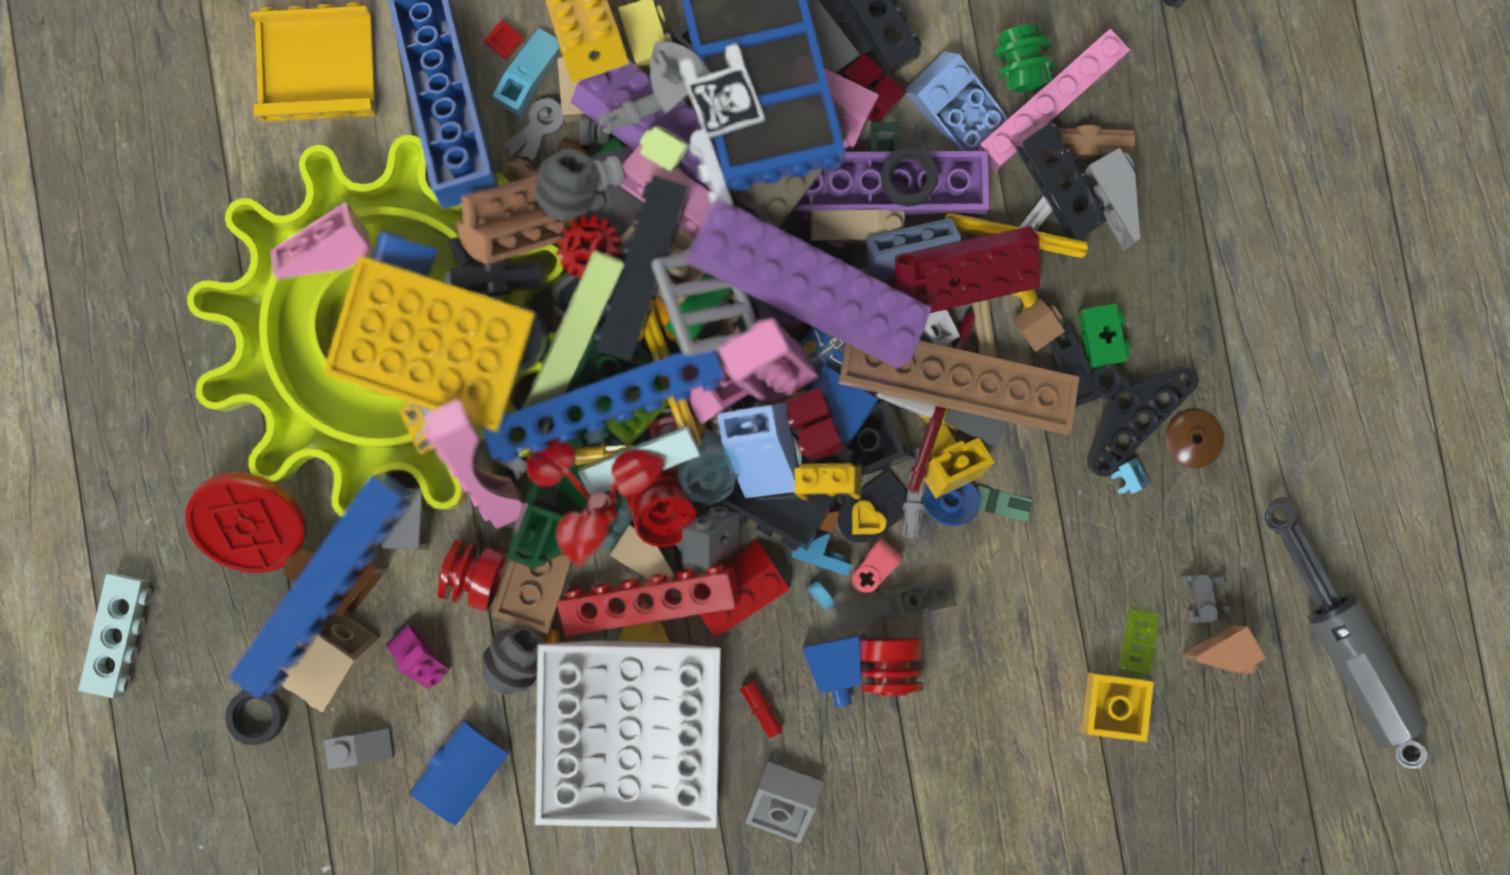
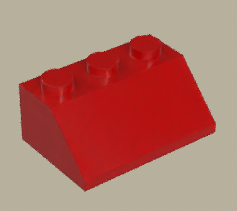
(757, 583)

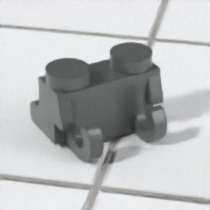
(1205, 597)

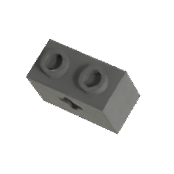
(711, 537)

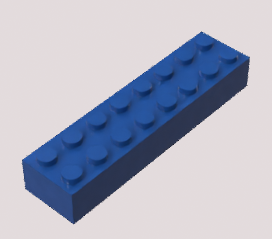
(443, 99)
(321, 584)

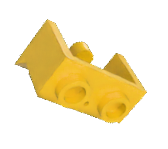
(827, 480)

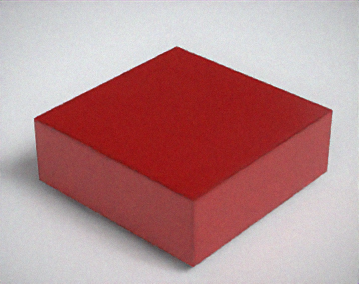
(504, 40)

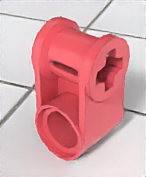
(879, 563)

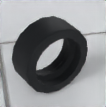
(921, 157)
(245, 737)

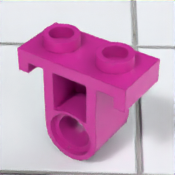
(417, 658)

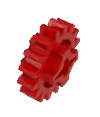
(581, 236)

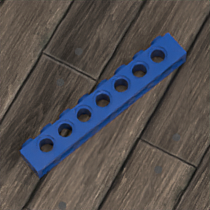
(501, 442)

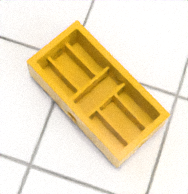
(585, 28)

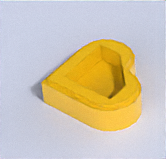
(866, 519)

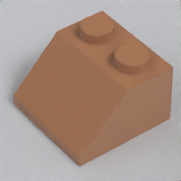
(1229, 650)

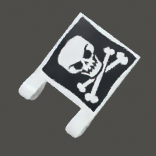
(724, 98)

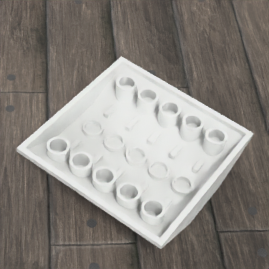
(627, 734)

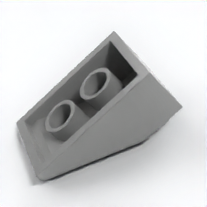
(1115, 186)

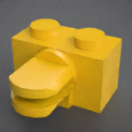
(955, 463)

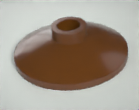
(1180, 443)

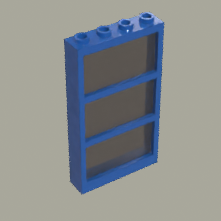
(788, 81)

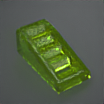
(636, 428)
(1146, 665)

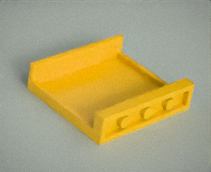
(314, 63)

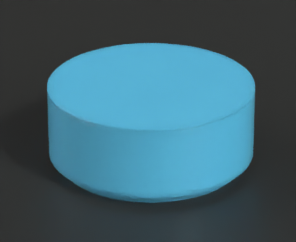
(821, 595)

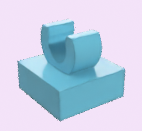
(1133, 475)

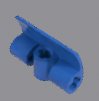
(404, 254)
(458, 773)

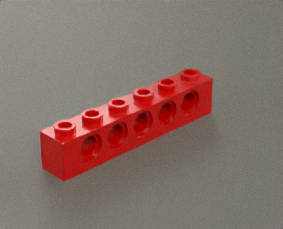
(579, 619)

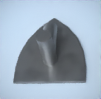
(666, 75)

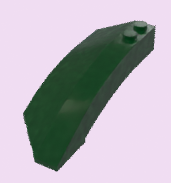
(545, 506)

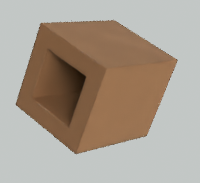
(1039, 324)

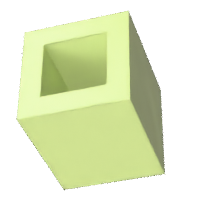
(663, 148)

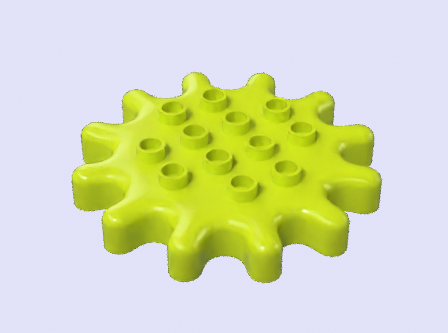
(290, 325)

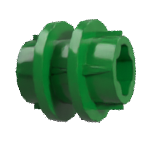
(1024, 57)

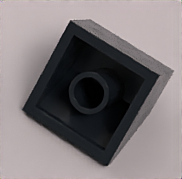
(881, 440)

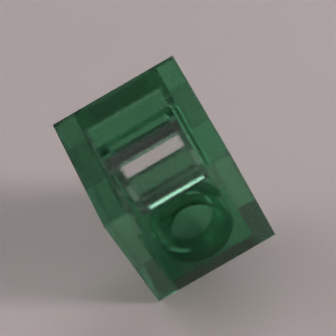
(884, 136)

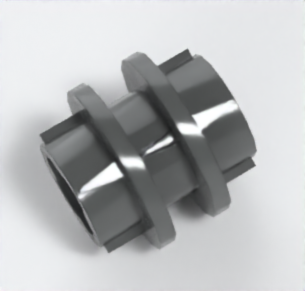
(566, 184)
(512, 660)

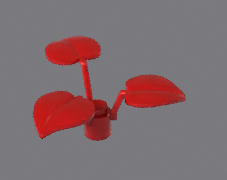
(585, 533)

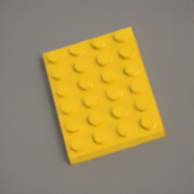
(428, 342)

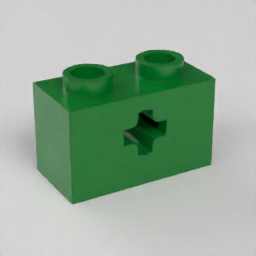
(1099, 320)

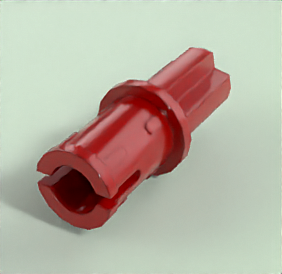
(761, 709)

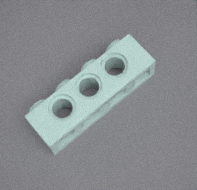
(95, 676)

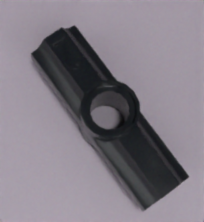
(498, 278)

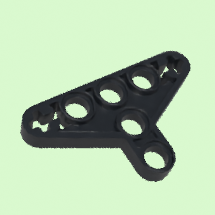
(1123, 421)

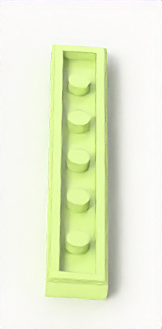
(575, 329)

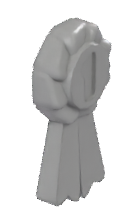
(544, 119)

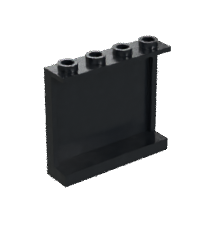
(786, 512)

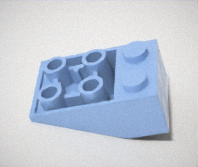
(956, 102)
(761, 447)

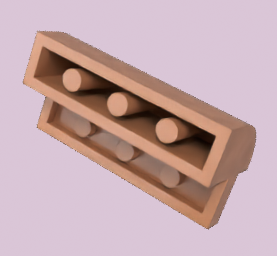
(507, 222)

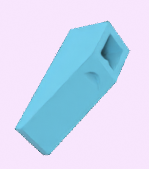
(526, 73)

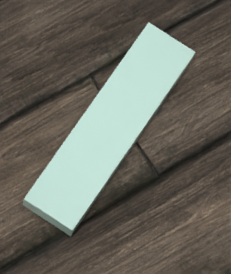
(672, 447)

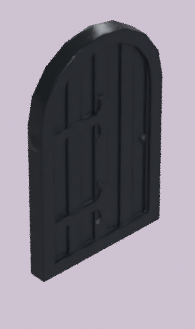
(886, 497)

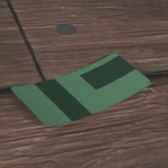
(1004, 504)

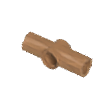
(1092, 142)

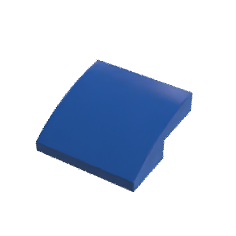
(848, 403)

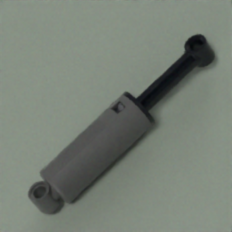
(1355, 648)

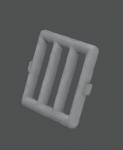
(681, 321)

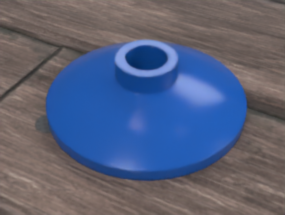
(964, 502)

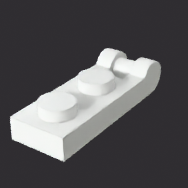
(709, 169)

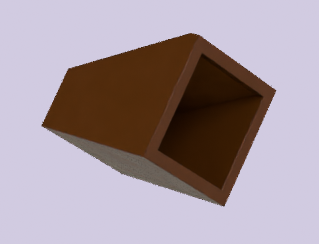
(350, 600)

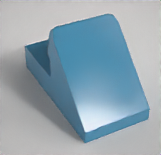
(814, 555)

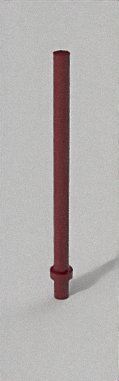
(920, 470)

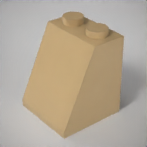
(330, 661)

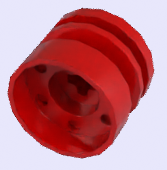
(662, 511)
(466, 573)
(891, 665)

